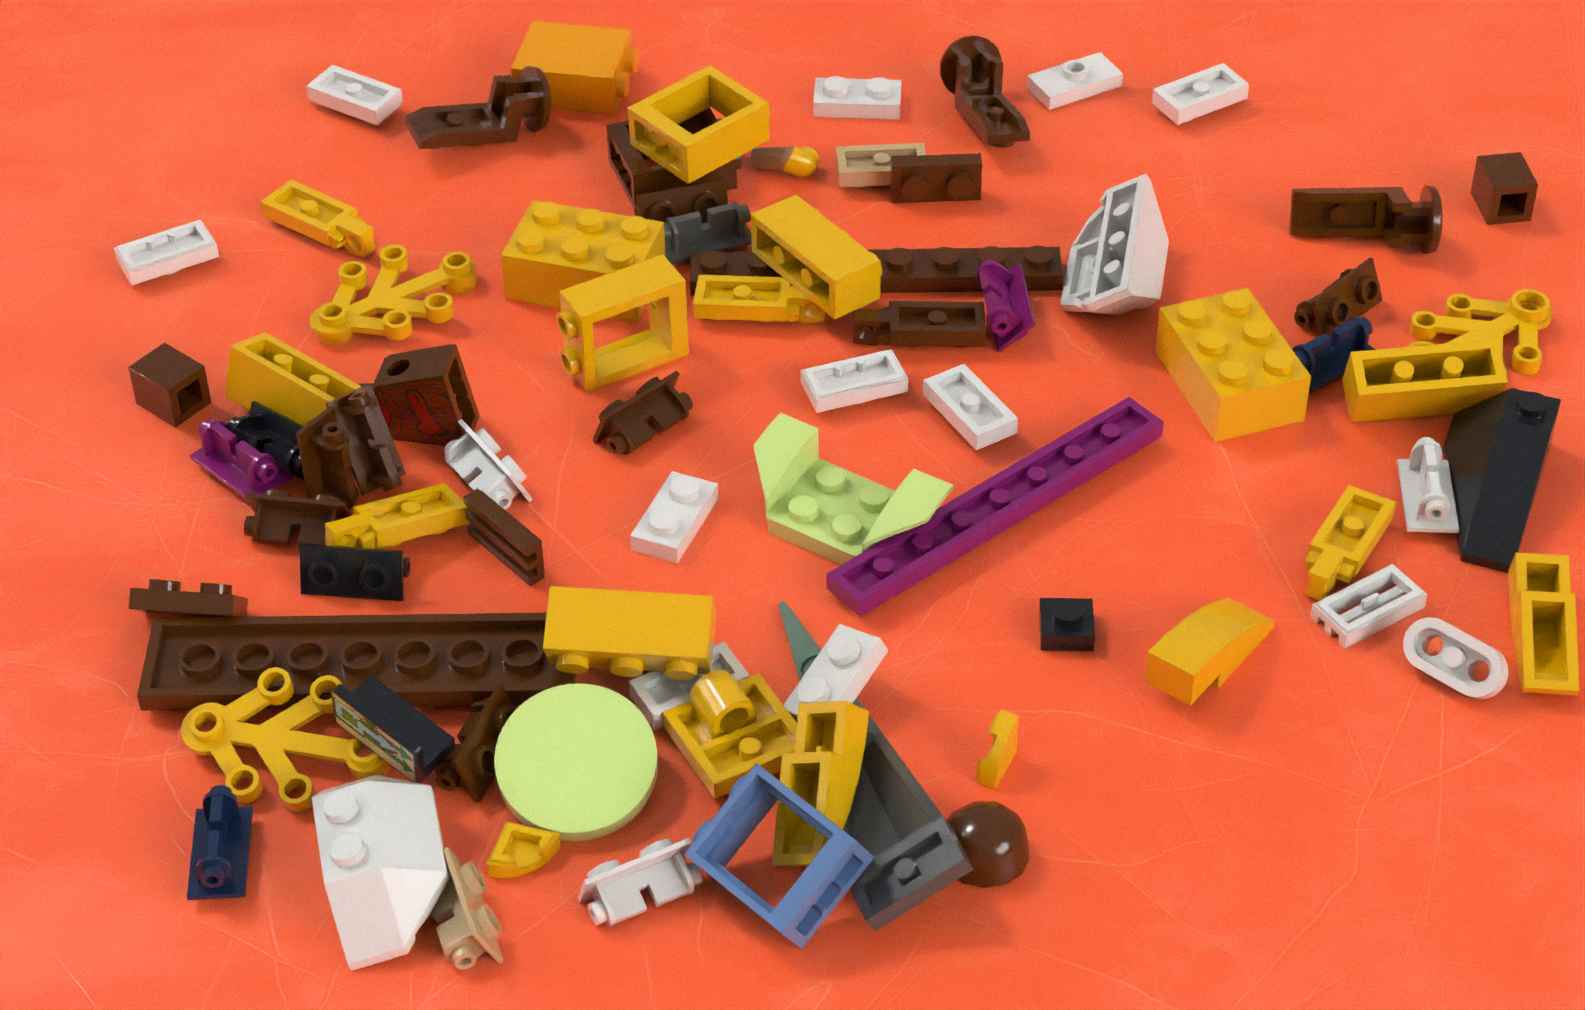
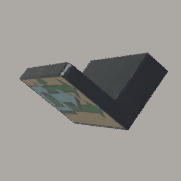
(391, 728)

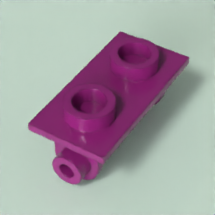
(1006, 302)
(236, 463)

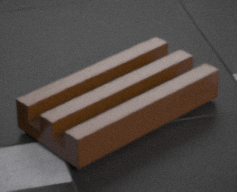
(504, 537)

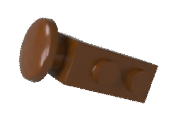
(974, 74)
(497, 121)
(1368, 214)

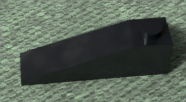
(1495, 471)

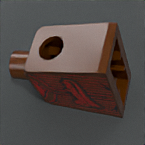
(425, 395)

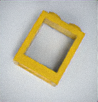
(687, 155)
(646, 282)

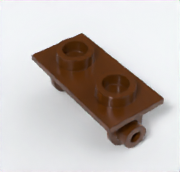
(681, 201)
(1347, 297)
(627, 421)
(370, 444)
(326, 458)
(281, 512)
(473, 760)

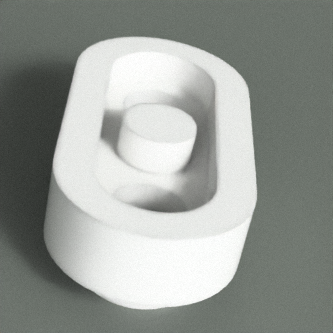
(1457, 659)

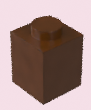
(1504, 188)
(170, 384)

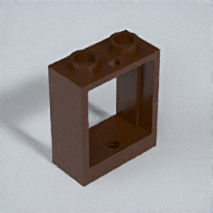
(639, 178)

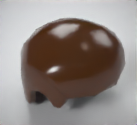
(992, 841)

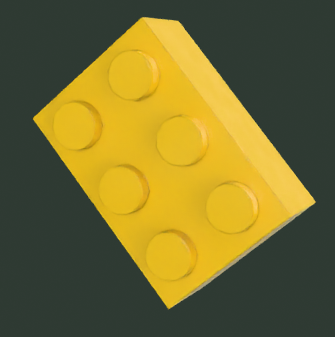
(571, 245)
(1232, 364)

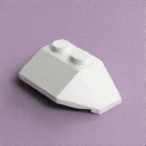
(1118, 253)
(379, 863)

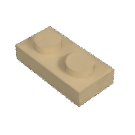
(870, 164)

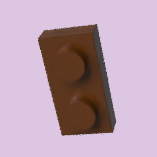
(936, 178)
(166, 598)

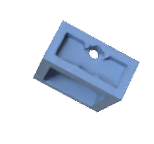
(820, 884)

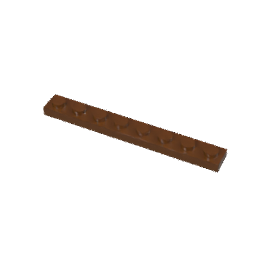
(911, 269)

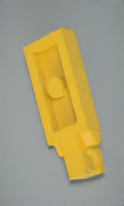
(319, 218)
(752, 300)
(399, 519)
(1346, 539)

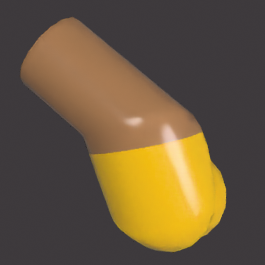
(788, 159)

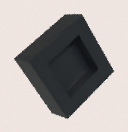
(1066, 624)

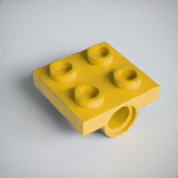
(731, 729)

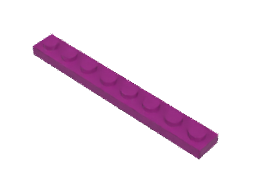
(993, 506)

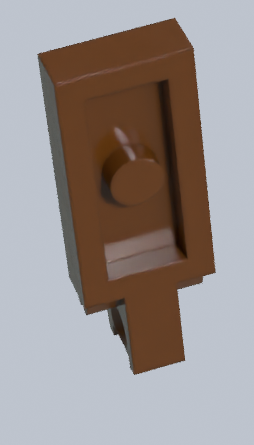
(921, 324)

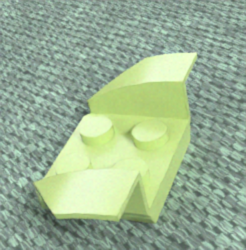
(830, 506)

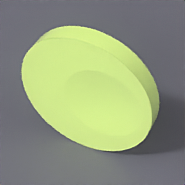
(576, 761)

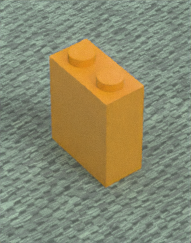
(582, 63)

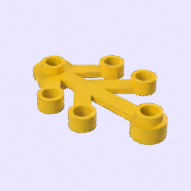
(1525, 311)
(339, 319)
(274, 738)

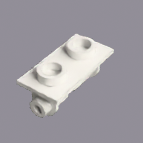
(477, 454)
(1427, 490)
(618, 886)

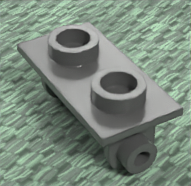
(723, 232)

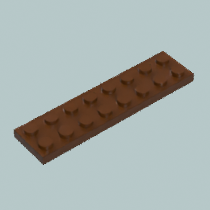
(418, 656)

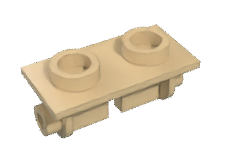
(474, 924)

